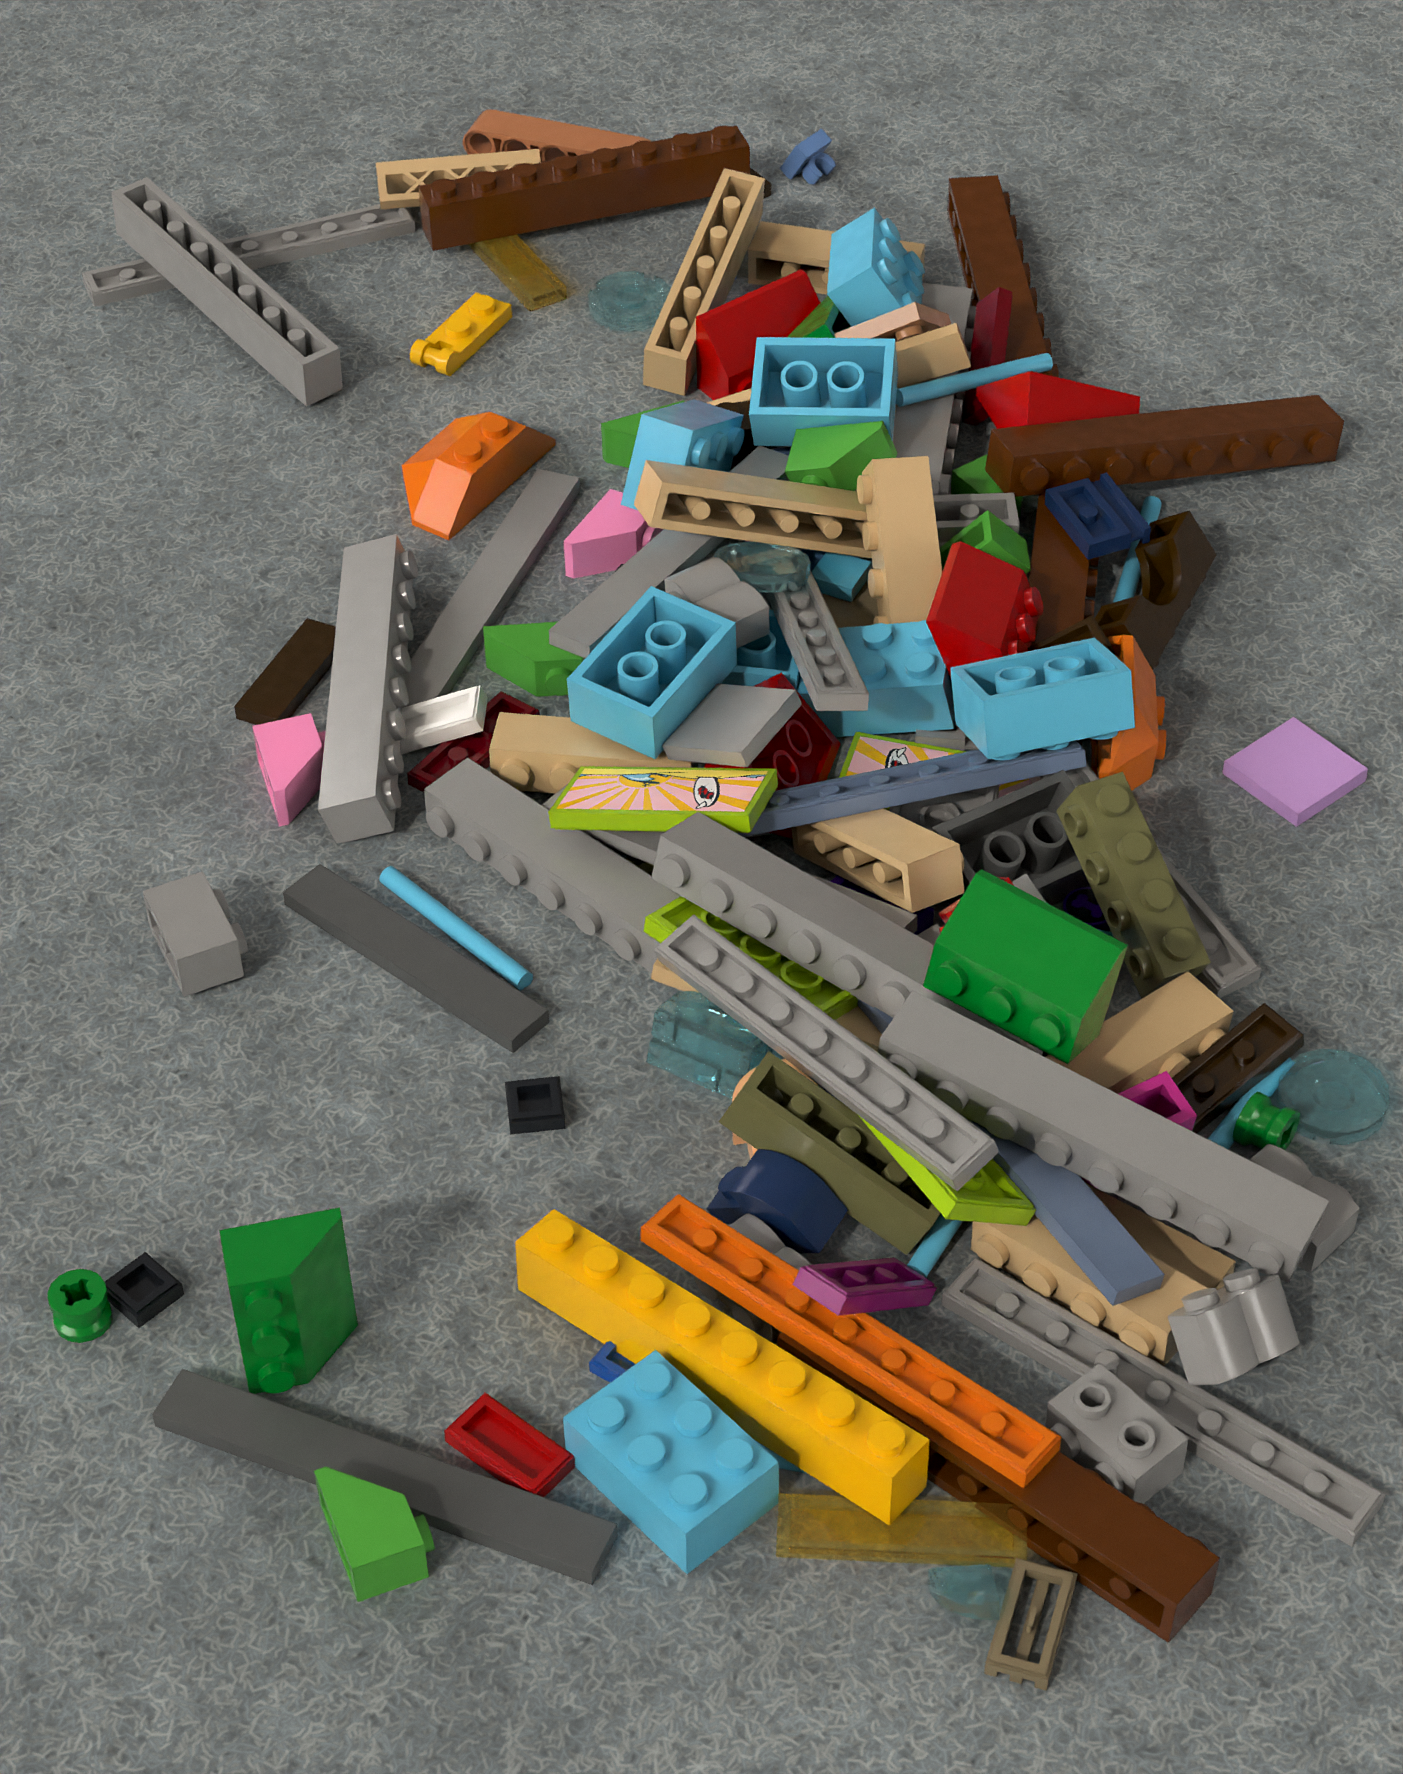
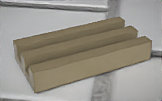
(1019, 1667)

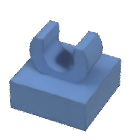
(808, 157)

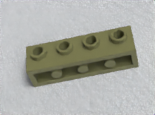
(1132, 883)
(799, 1119)

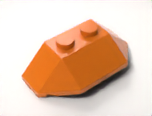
(468, 469)
(1134, 749)

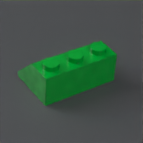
(1026, 967)
(289, 1296)

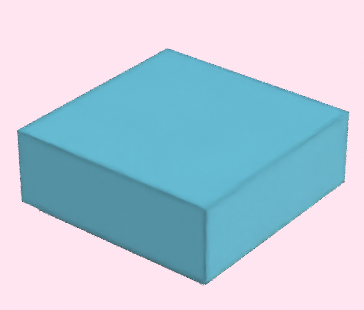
(841, 575)

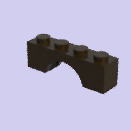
(1171, 573)

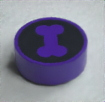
(1083, 905)

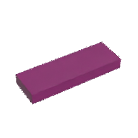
(865, 1286)

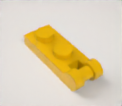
(461, 334)

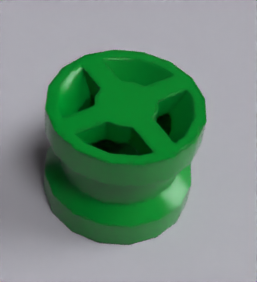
(1265, 1123)
(90, 1310)

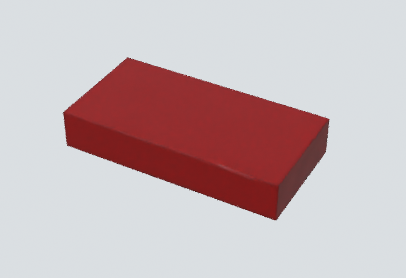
(509, 1447)

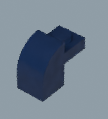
(782, 1196)

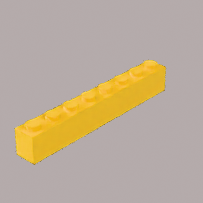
(749, 1378)

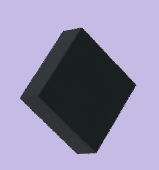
(535, 1105)
(143, 1289)

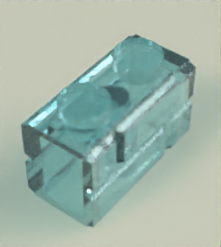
(703, 1043)

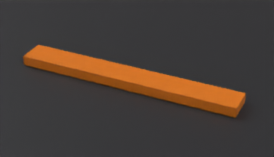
(853, 1342)

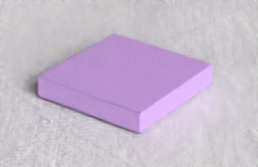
(1295, 771)

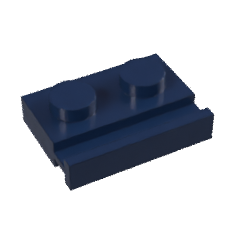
(1097, 516)

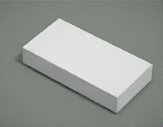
(444, 718)

